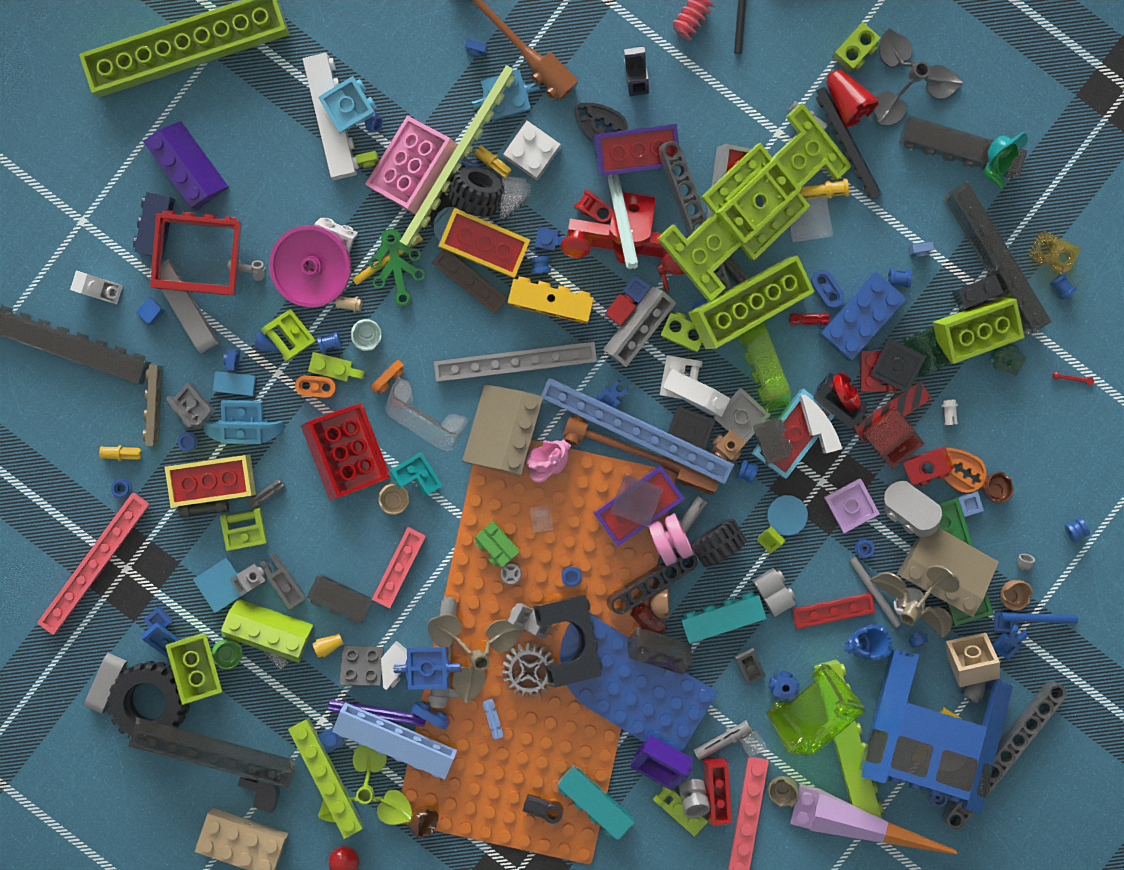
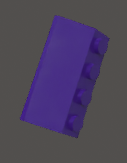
(186, 164)

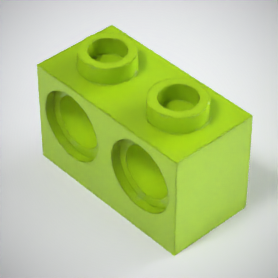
(854, 45)
(681, 337)

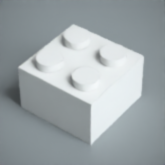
(532, 150)

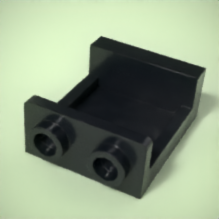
(830, 400)

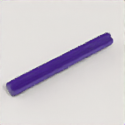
(387, 714)

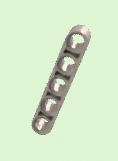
(188, 311)

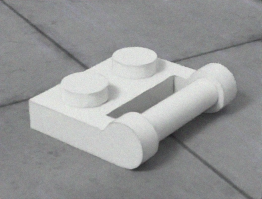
(678, 364)

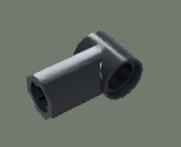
(540, 808)

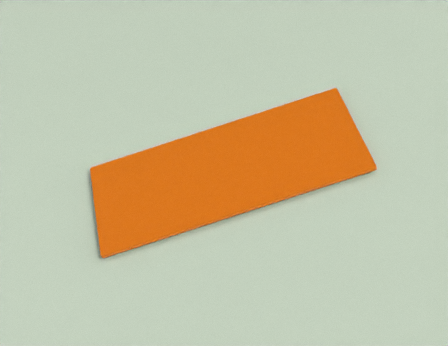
(550, 731)

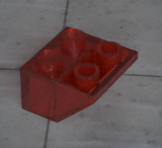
(893, 438)

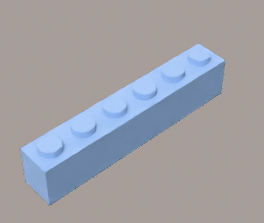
(394, 741)

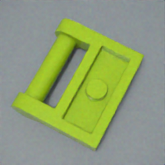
(292, 330)
(243, 536)

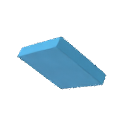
(216, 585)

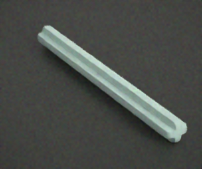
(622, 221)

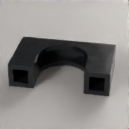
(584, 662)

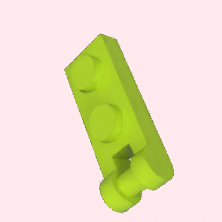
(676, 810)

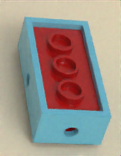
(796, 432)

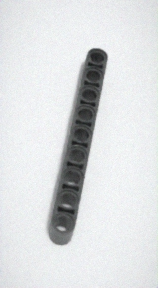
(690, 198)
(1014, 750)

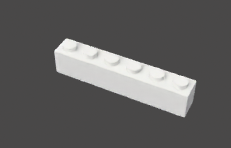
(336, 145)

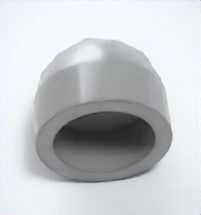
(1025, 562)

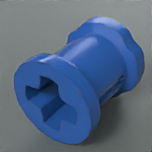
(900, 277)
(1063, 286)
(329, 343)

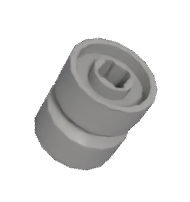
(694, 798)

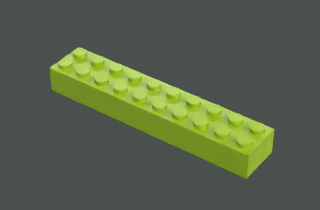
(183, 45)

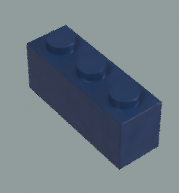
(151, 204)

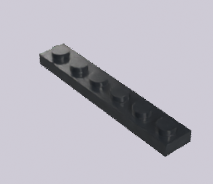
(852, 152)

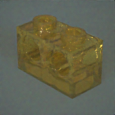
(1055, 247)

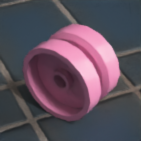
(669, 540)

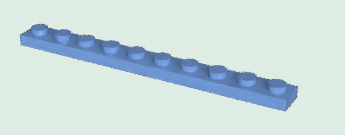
(637, 430)

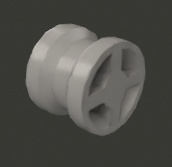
(512, 575)

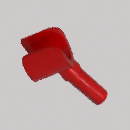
(662, 271)

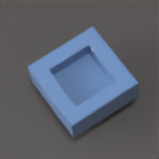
(921, 249)
(970, 503)

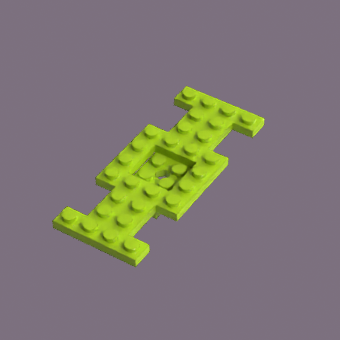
(738, 219)

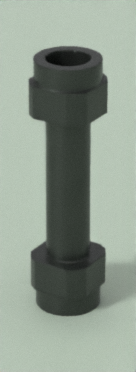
(187, 510)

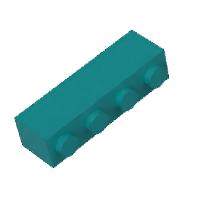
(723, 617)
(595, 802)

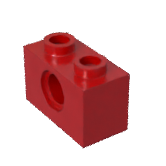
(916, 466)

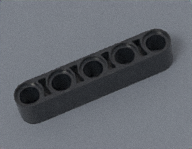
(645, 591)

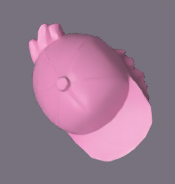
(547, 460)

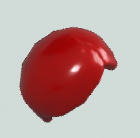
(343, 859)

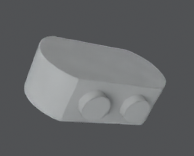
(912, 509)

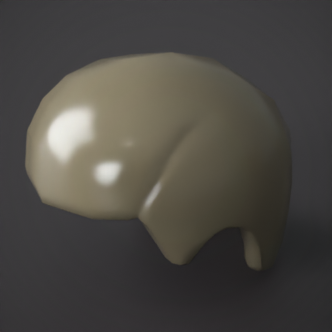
(783, 791)

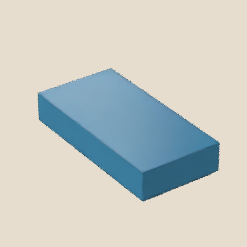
(234, 383)

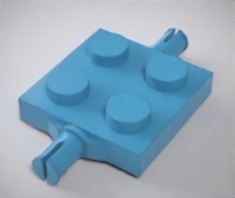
(515, 97)

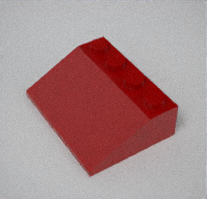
(345, 451)

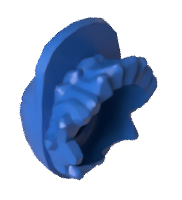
(870, 643)

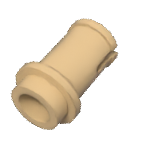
(349, 303)

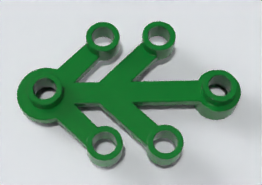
(395, 264)

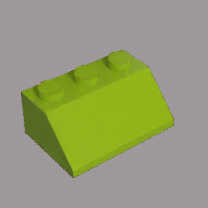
(193, 668)

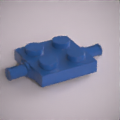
(427, 668)

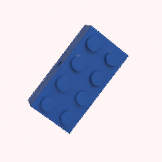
(862, 316)

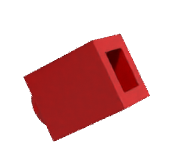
(620, 309)

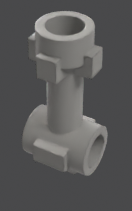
(256, 269)

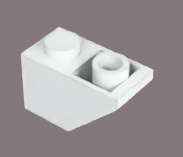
(96, 287)
(394, 656)

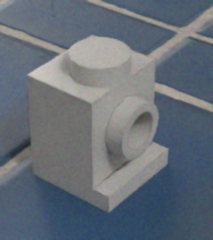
(243, 582)

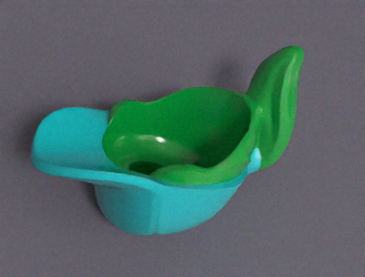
(1001, 156)

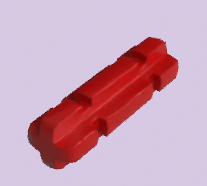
(809, 319)

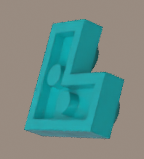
(416, 469)

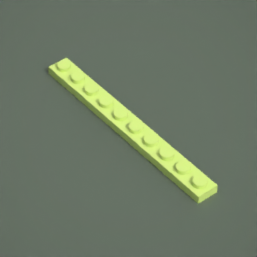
(462, 150)

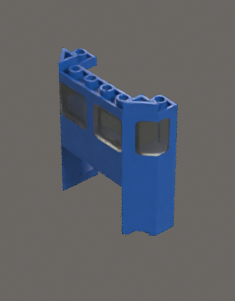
(930, 746)

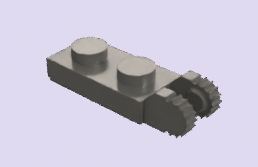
(284, 583)

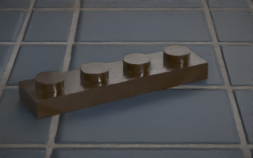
(469, 281)

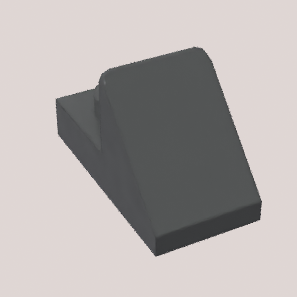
(749, 666)

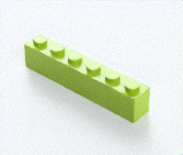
(326, 778)

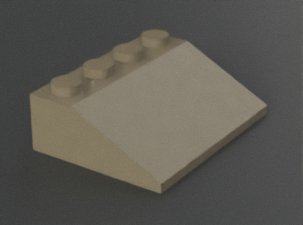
(503, 430)
(969, 565)

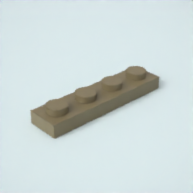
(153, 399)

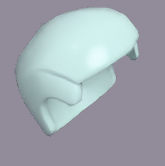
(366, 334)

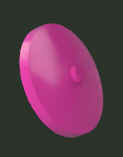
(310, 266)

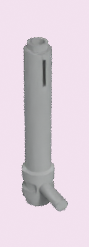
(439, 697)

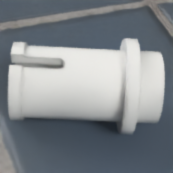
(950, 411)

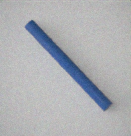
(1049, 618)

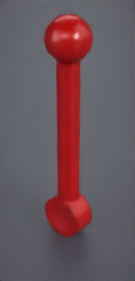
(1089, 380)

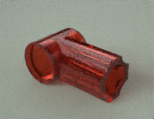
(647, 619)

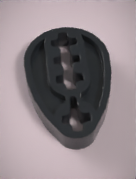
(599, 112)

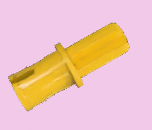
(492, 161)
(120, 453)

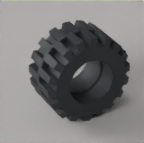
(476, 191)
(719, 543)

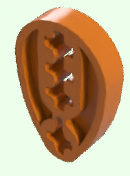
(967, 461)

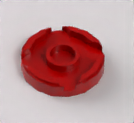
(847, 394)

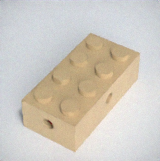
(240, 841)

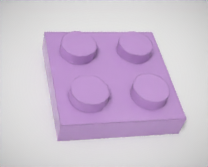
(851, 505)

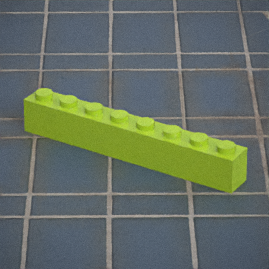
(850, 753)

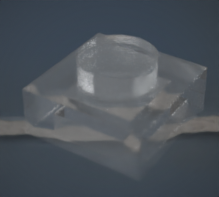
(752, 743)

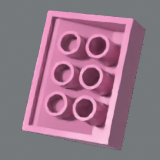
(411, 164)

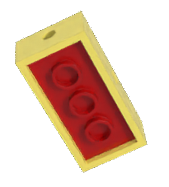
(210, 480)

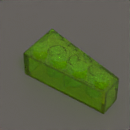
(765, 367)

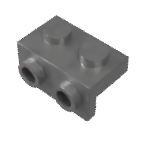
(191, 406)

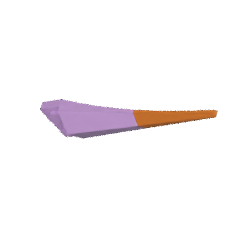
(831, 815)

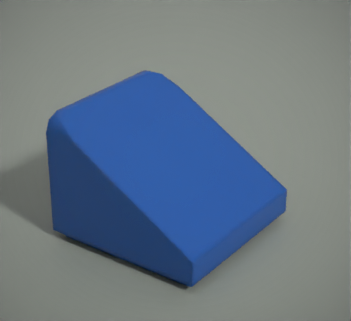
(150, 311)
(1003, 626)

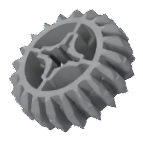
(540, 684)

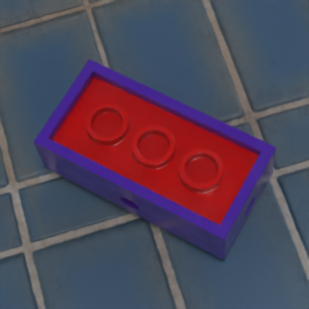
(632, 149)
(622, 529)

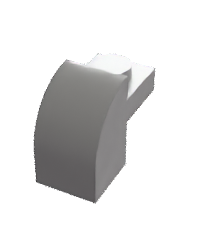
(525, 617)

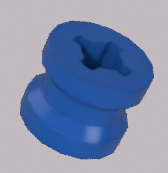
(540, 265)
(747, 471)
(1077, 530)

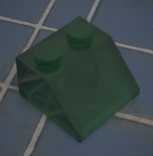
(926, 343)

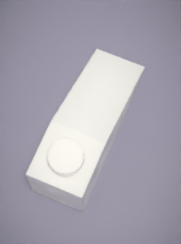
(696, 393)

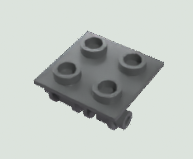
(361, 666)

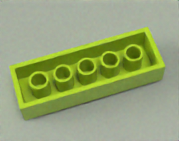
(751, 302)

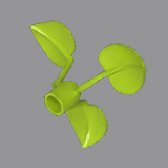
(395, 805)

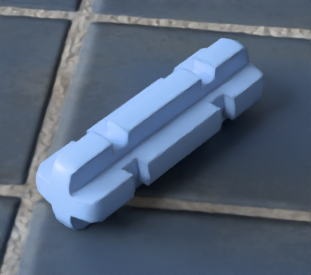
(493, 719)

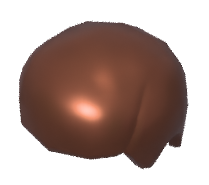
(998, 487)

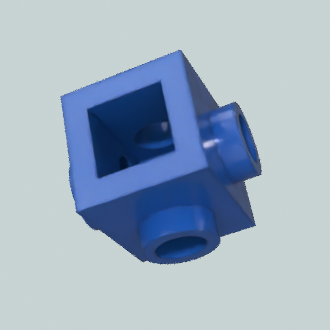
(781, 679)

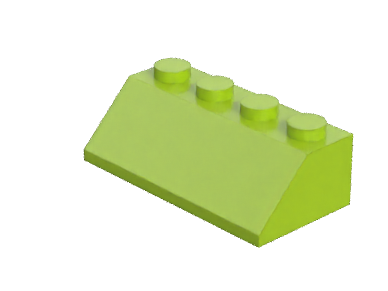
(979, 329)
(267, 630)

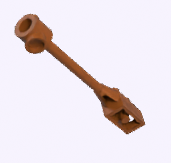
(544, 69)
(577, 429)

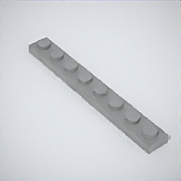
(515, 361)

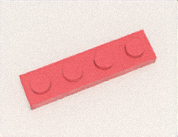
(399, 567)

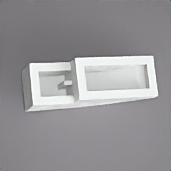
(819, 424)

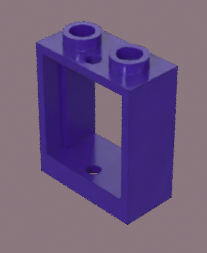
(661, 763)

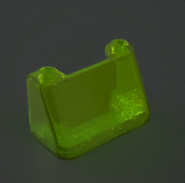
(816, 713)

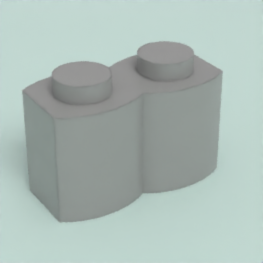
(774, 592)

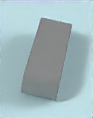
(109, 670)

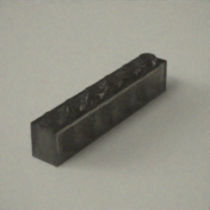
(953, 145)

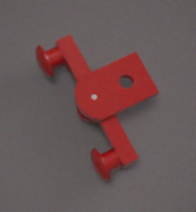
(585, 234)

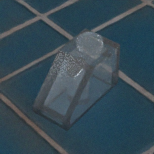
(514, 195)

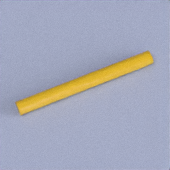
(370, 271)

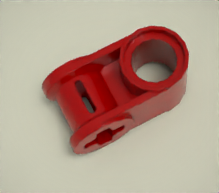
(592, 207)

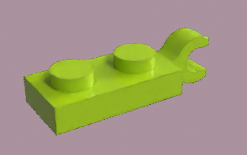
(333, 367)

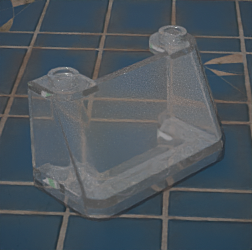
(399, 408)

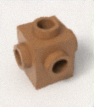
(728, 446)

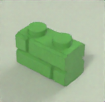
(496, 544)

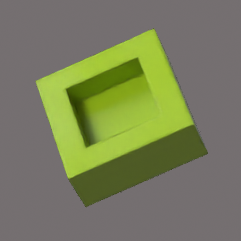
(367, 159)
(770, 539)

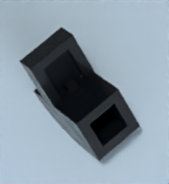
(636, 71)
(266, 795)

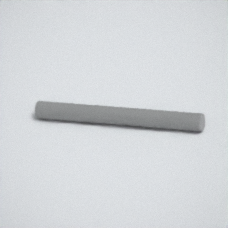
(875, 592)

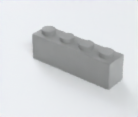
(639, 326)

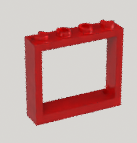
(191, 219)

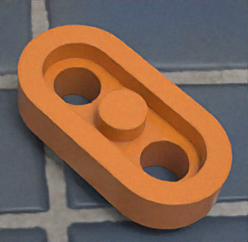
(393, 371)
(316, 386)

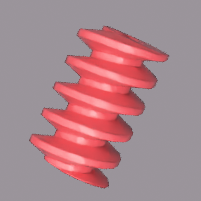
(690, 17)

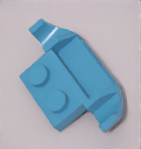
(242, 424)

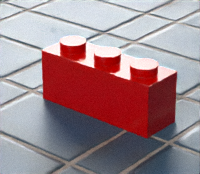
(718, 790)

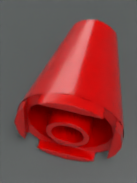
(850, 98)

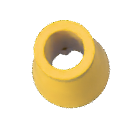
(326, 645)

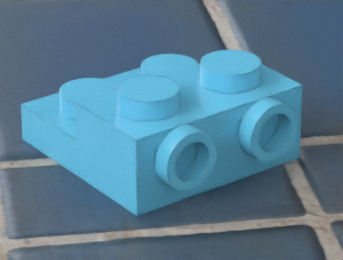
(348, 104)

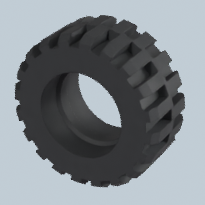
(123, 689)

